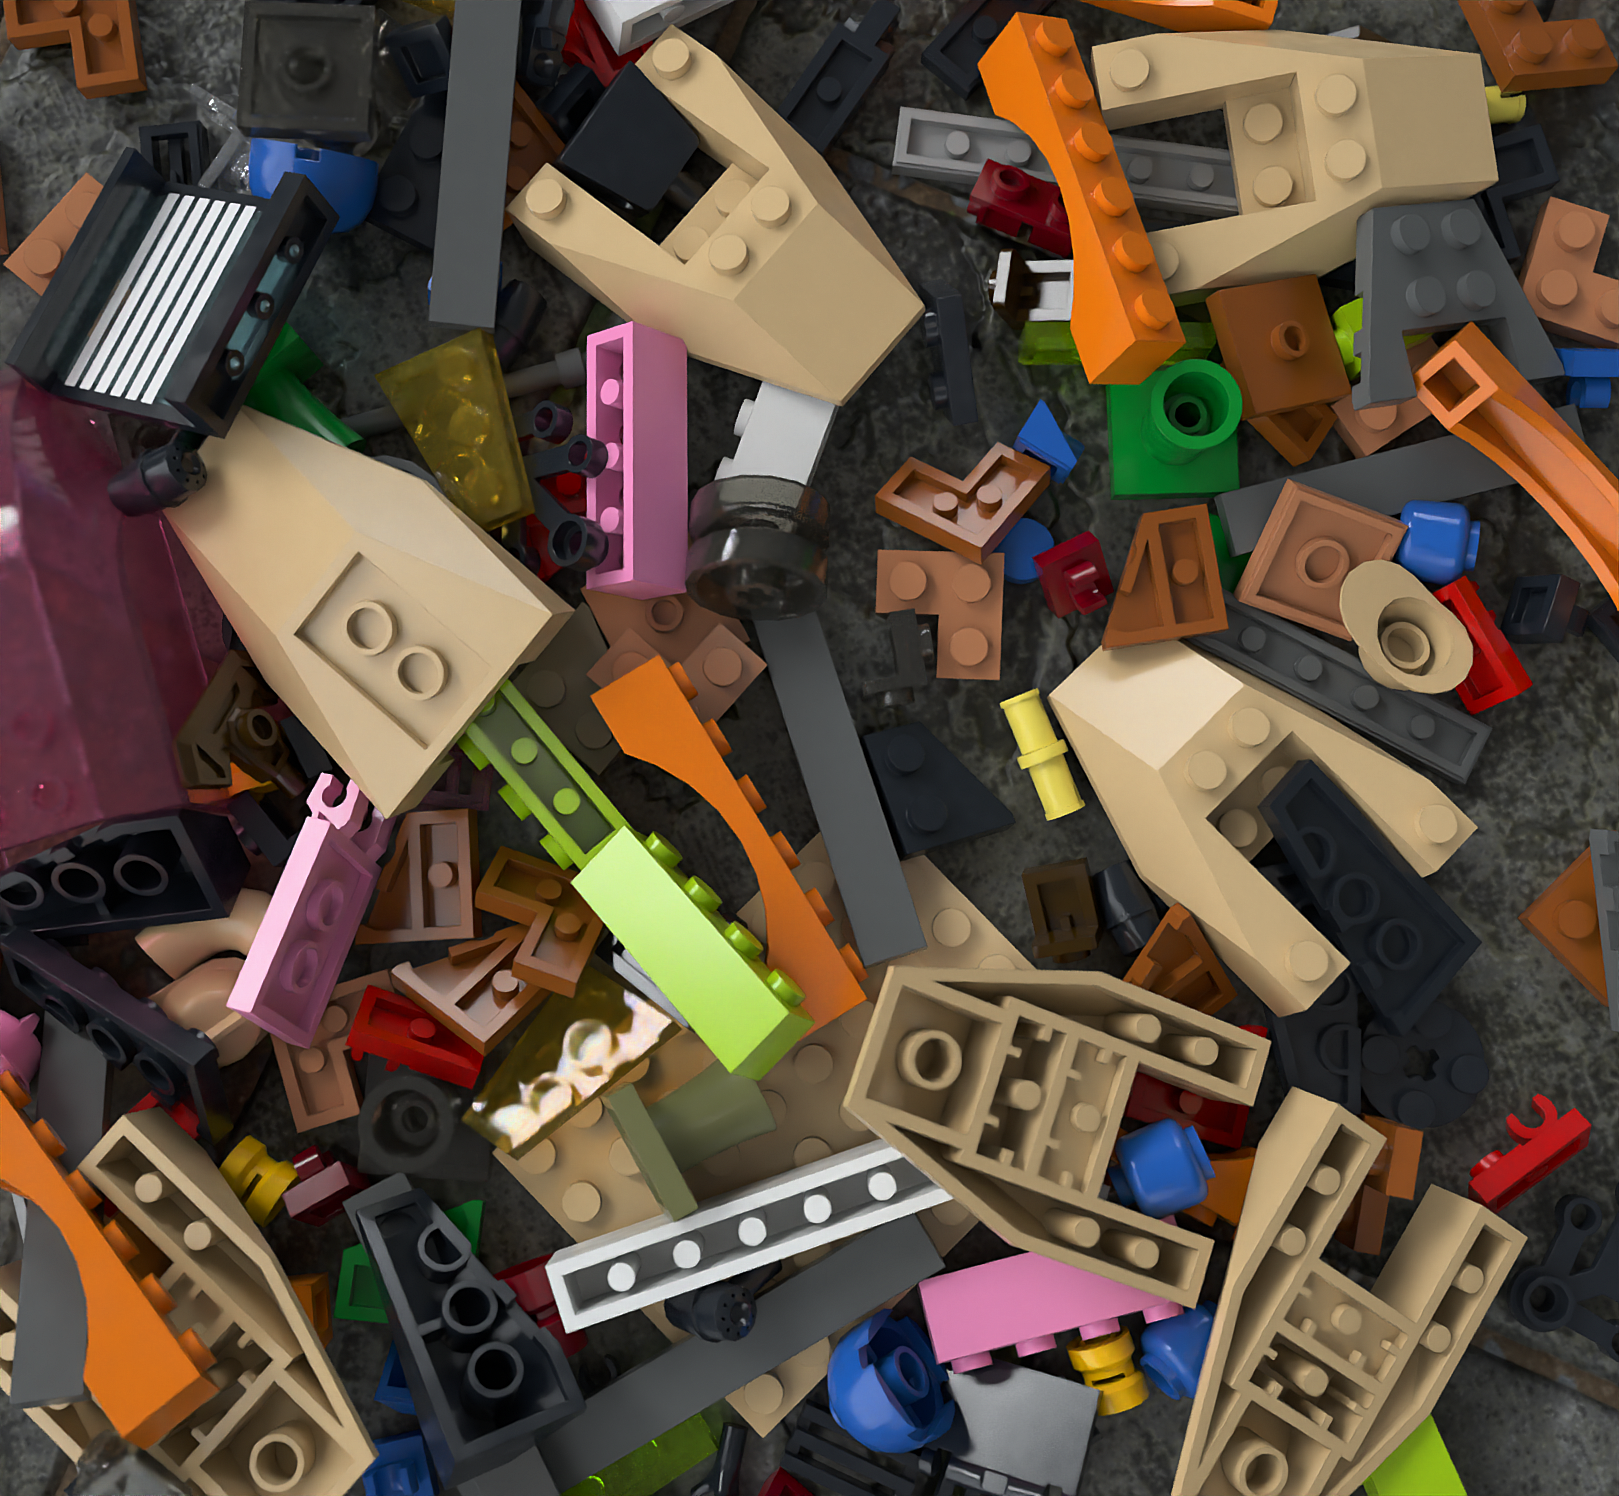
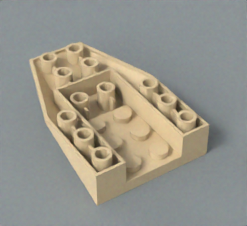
(361, 598)

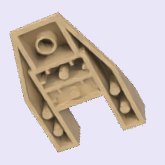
(1312, 141)
(767, 266)
(1182, 762)
(1016, 1096)
(1301, 1364)
(280, 1405)

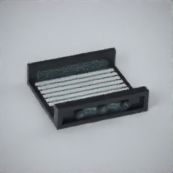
(172, 297)

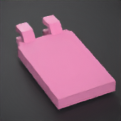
(313, 915)

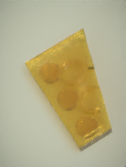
(464, 426)
(566, 1062)

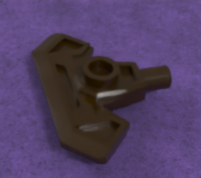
(232, 728)

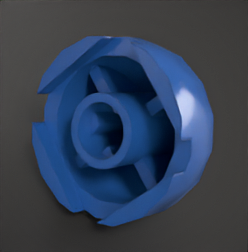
(342, 178)
(888, 1385)

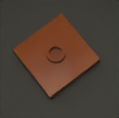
(1279, 345)

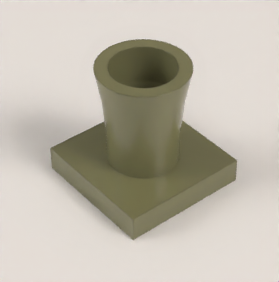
(687, 1128)

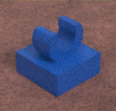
(1589, 375)
(402, 1467)

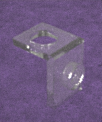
(230, 166)

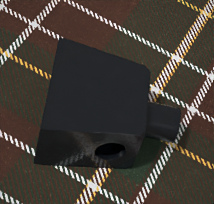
(633, 149)

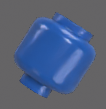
(1437, 541)
(1161, 1169)
(1176, 1350)

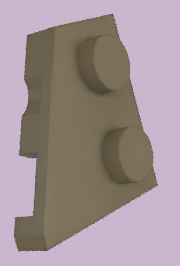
(561, 691)

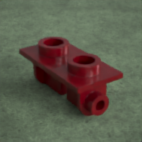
(1009, 196)

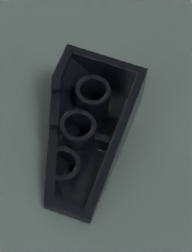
(127, 876)
(471, 1356)

